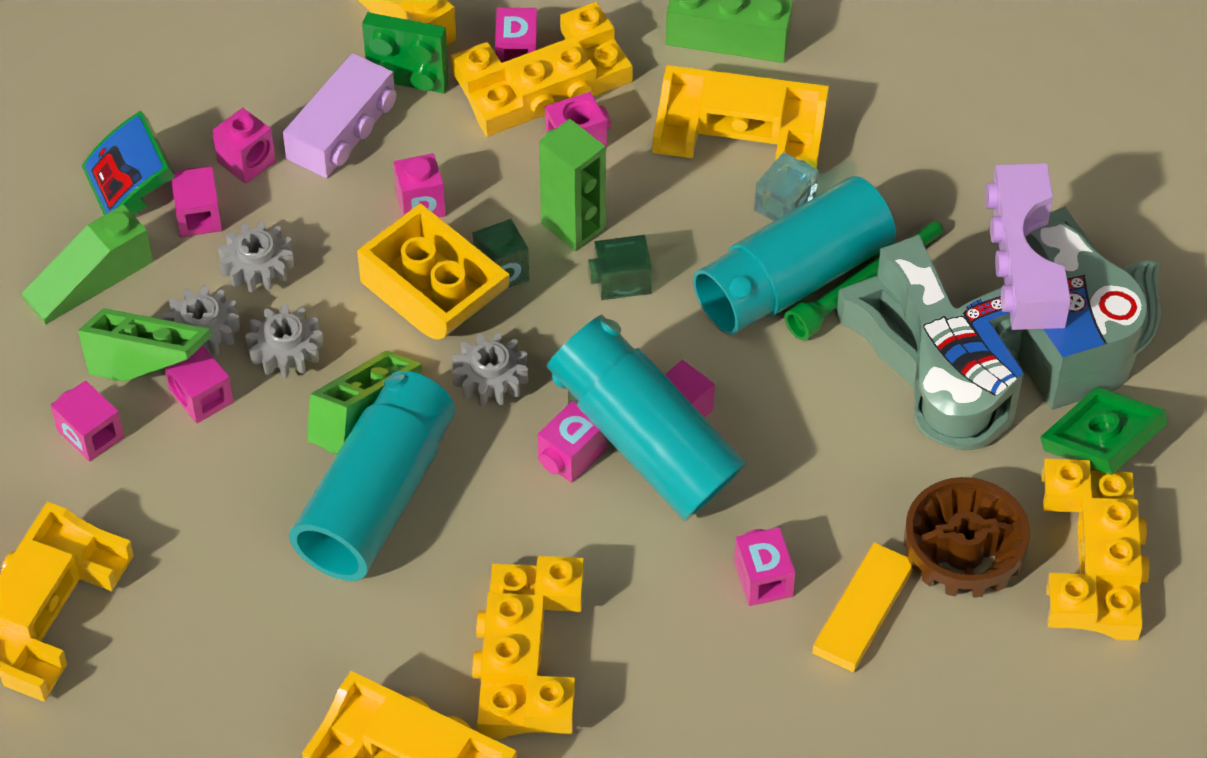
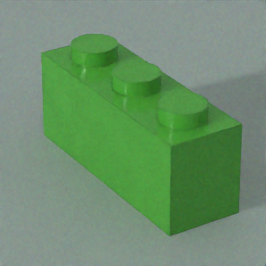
(731, 27)
(572, 184)

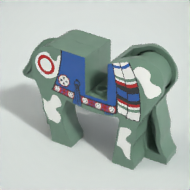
(966, 355)

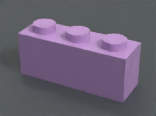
(339, 115)

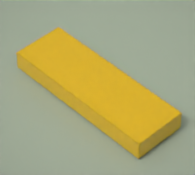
(863, 607)

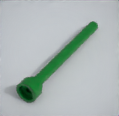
(806, 318)

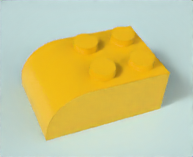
(429, 273)

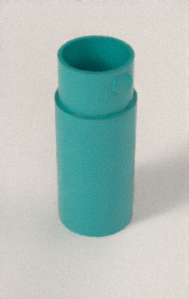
(795, 255)
(645, 417)
(373, 477)

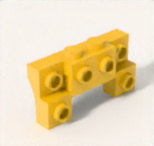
(523, 86)
(739, 109)
(1109, 549)
(38, 583)
(511, 690)
(381, 723)

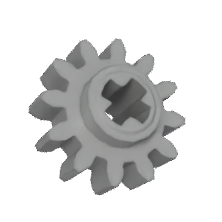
(256, 256)
(209, 313)
(284, 341)
(490, 369)

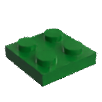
(409, 49)
(1104, 430)

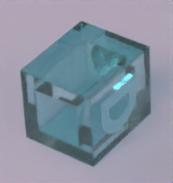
(785, 187)

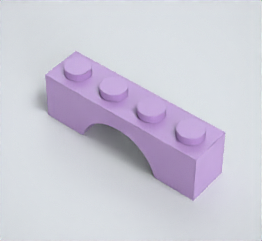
(1034, 287)

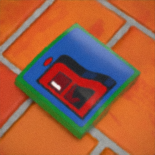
(127, 165)

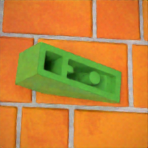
(90, 264)
(132, 345)
(342, 401)

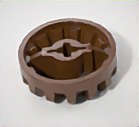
(960, 525)

